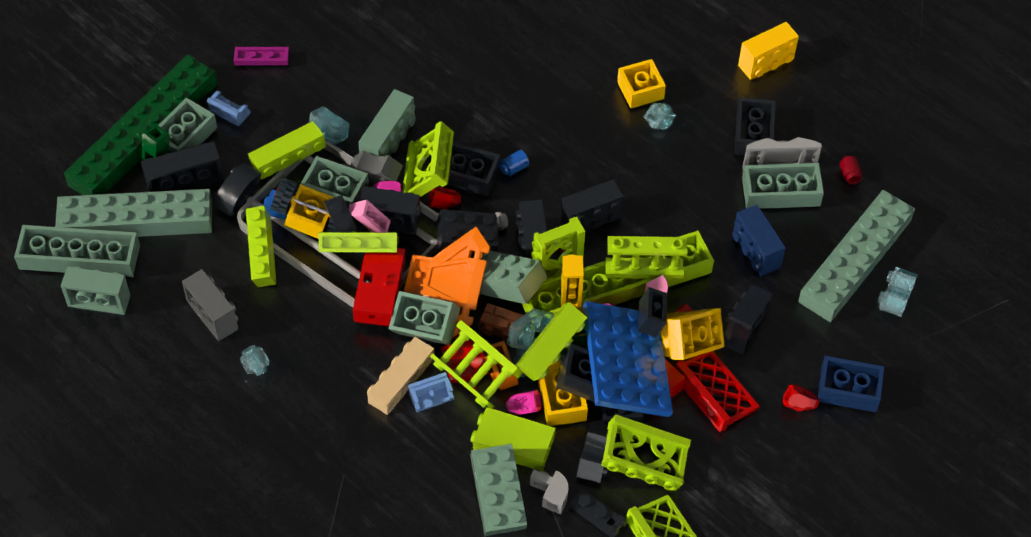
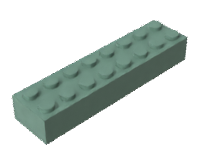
(139, 212)
(856, 255)

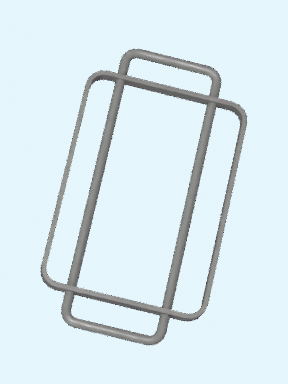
(266, 189)

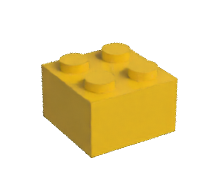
(641, 83)

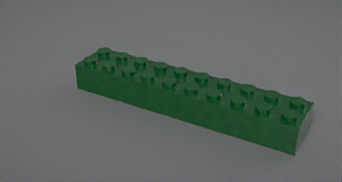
(121, 145)

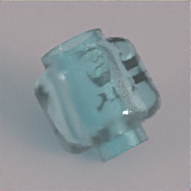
(254, 360)

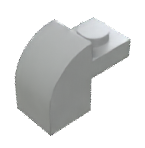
(555, 489)

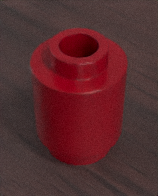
(851, 169)

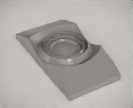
(782, 152)

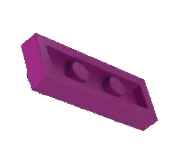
(261, 56)

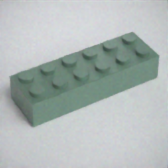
(58, 247)

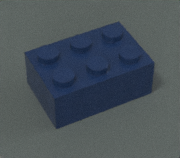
(758, 240)
(850, 383)

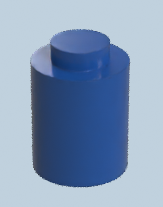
(514, 163)

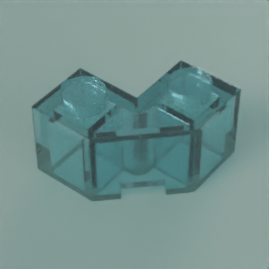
(898, 291)
(523, 329)

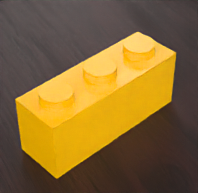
(572, 280)

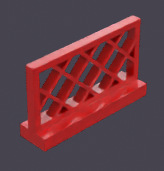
(704, 395)

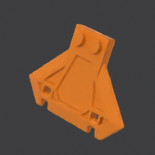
(452, 274)

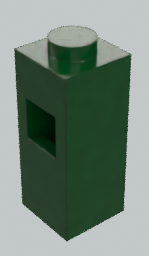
(155, 142)

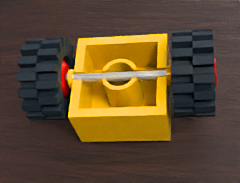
(307, 208)

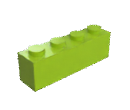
(287, 150)
(261, 246)
(551, 341)

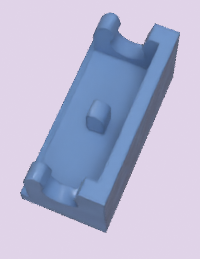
(227, 109)
(431, 392)

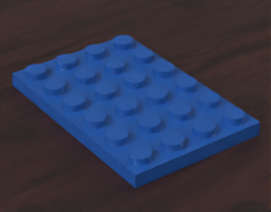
(625, 363)

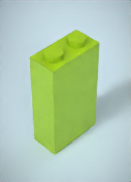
(529, 439)

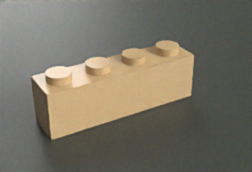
(403, 371)

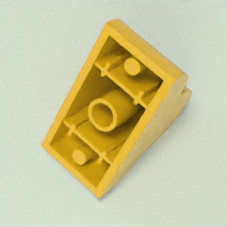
(692, 333)

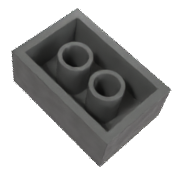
(210, 304)

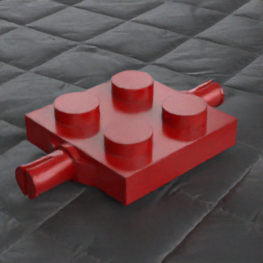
(457, 358)

